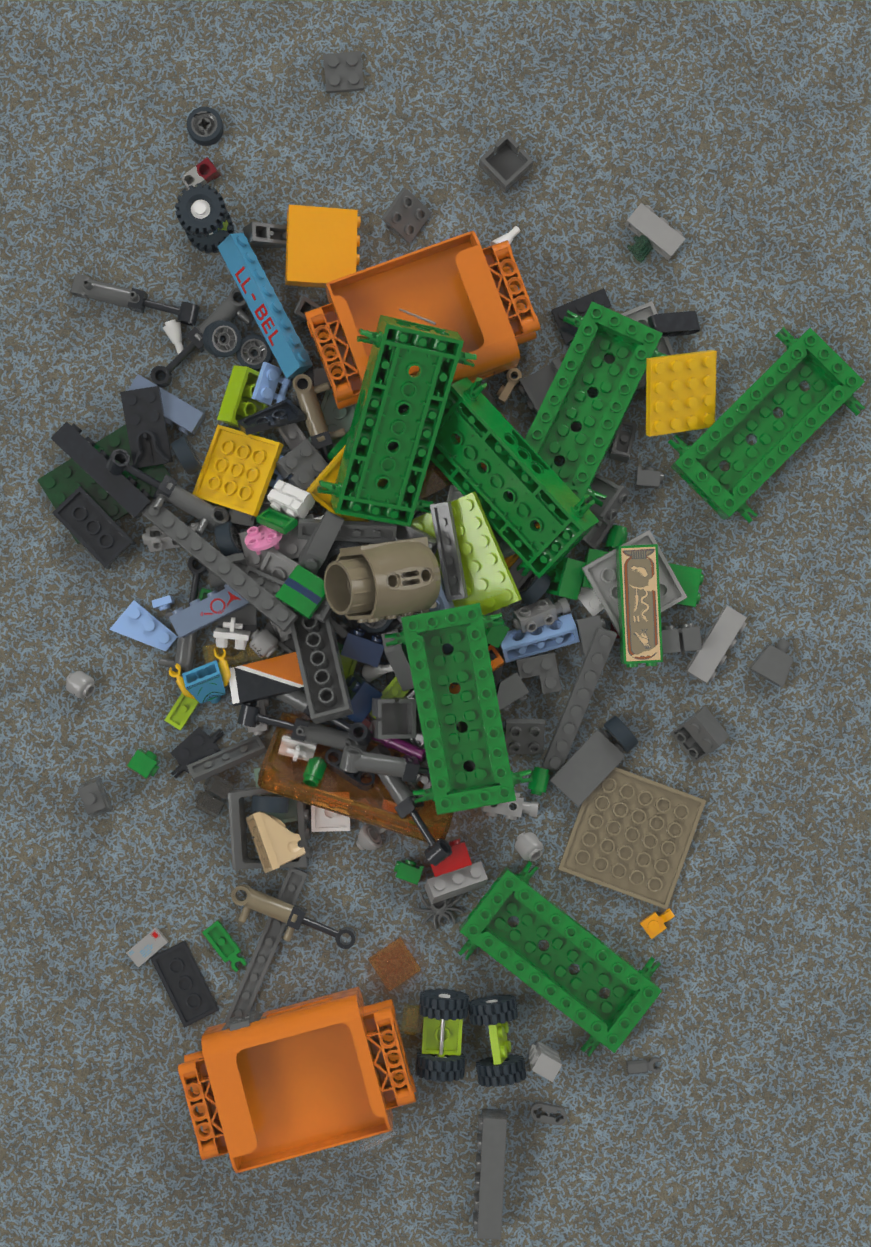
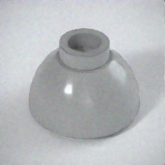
(368, 838)

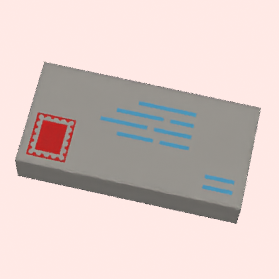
(147, 947)

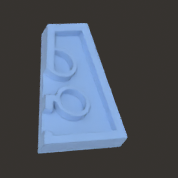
(144, 627)

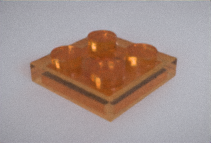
(394, 963)

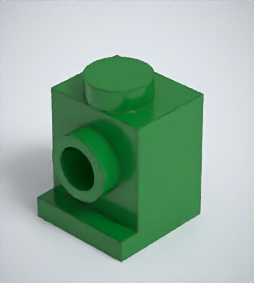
(408, 871)

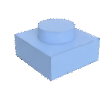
(163, 603)

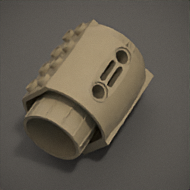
(383, 580)

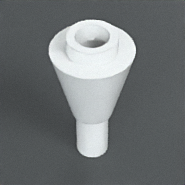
(508, 236)
(173, 331)
(371, 673)

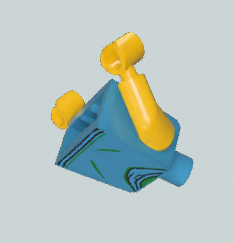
(204, 682)

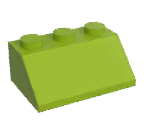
(238, 396)

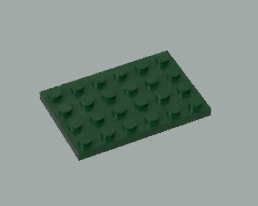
(69, 476)

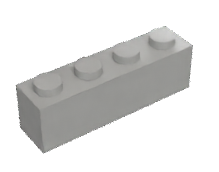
(715, 644)

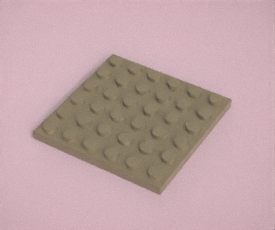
(633, 836)

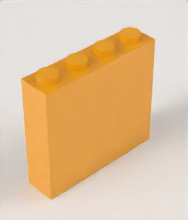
(320, 245)

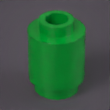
(616, 537)
(314, 771)
(540, 781)

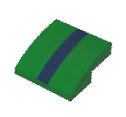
(302, 592)

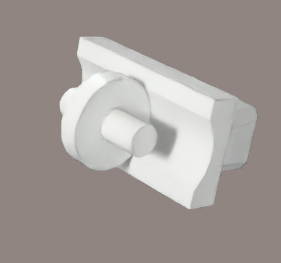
(223, 634)
(296, 748)

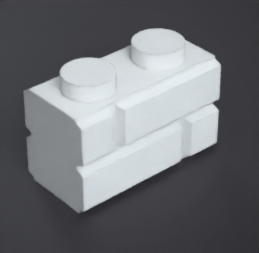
(290, 499)

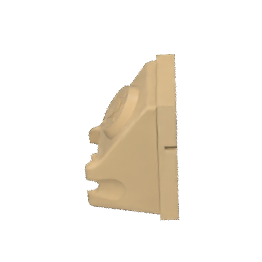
(273, 841)

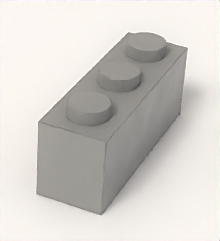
(661, 236)
(456, 882)
(544, 1060)

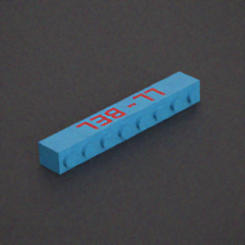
(264, 305)

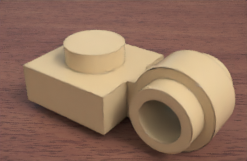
(505, 391)

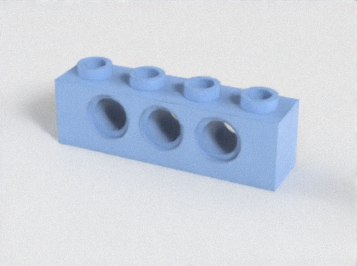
(545, 638)

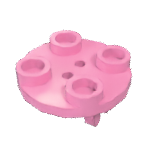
(262, 538)

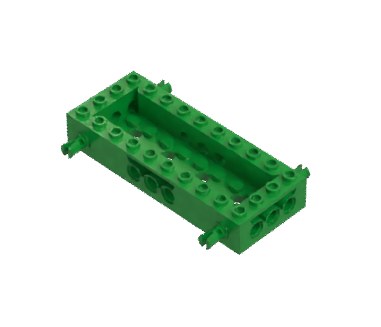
(830, 386)
(567, 401)
(377, 422)
(513, 468)
(441, 710)
(547, 972)

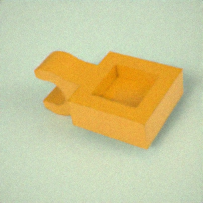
(655, 924)

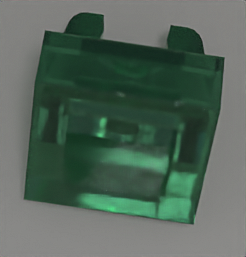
(640, 248)

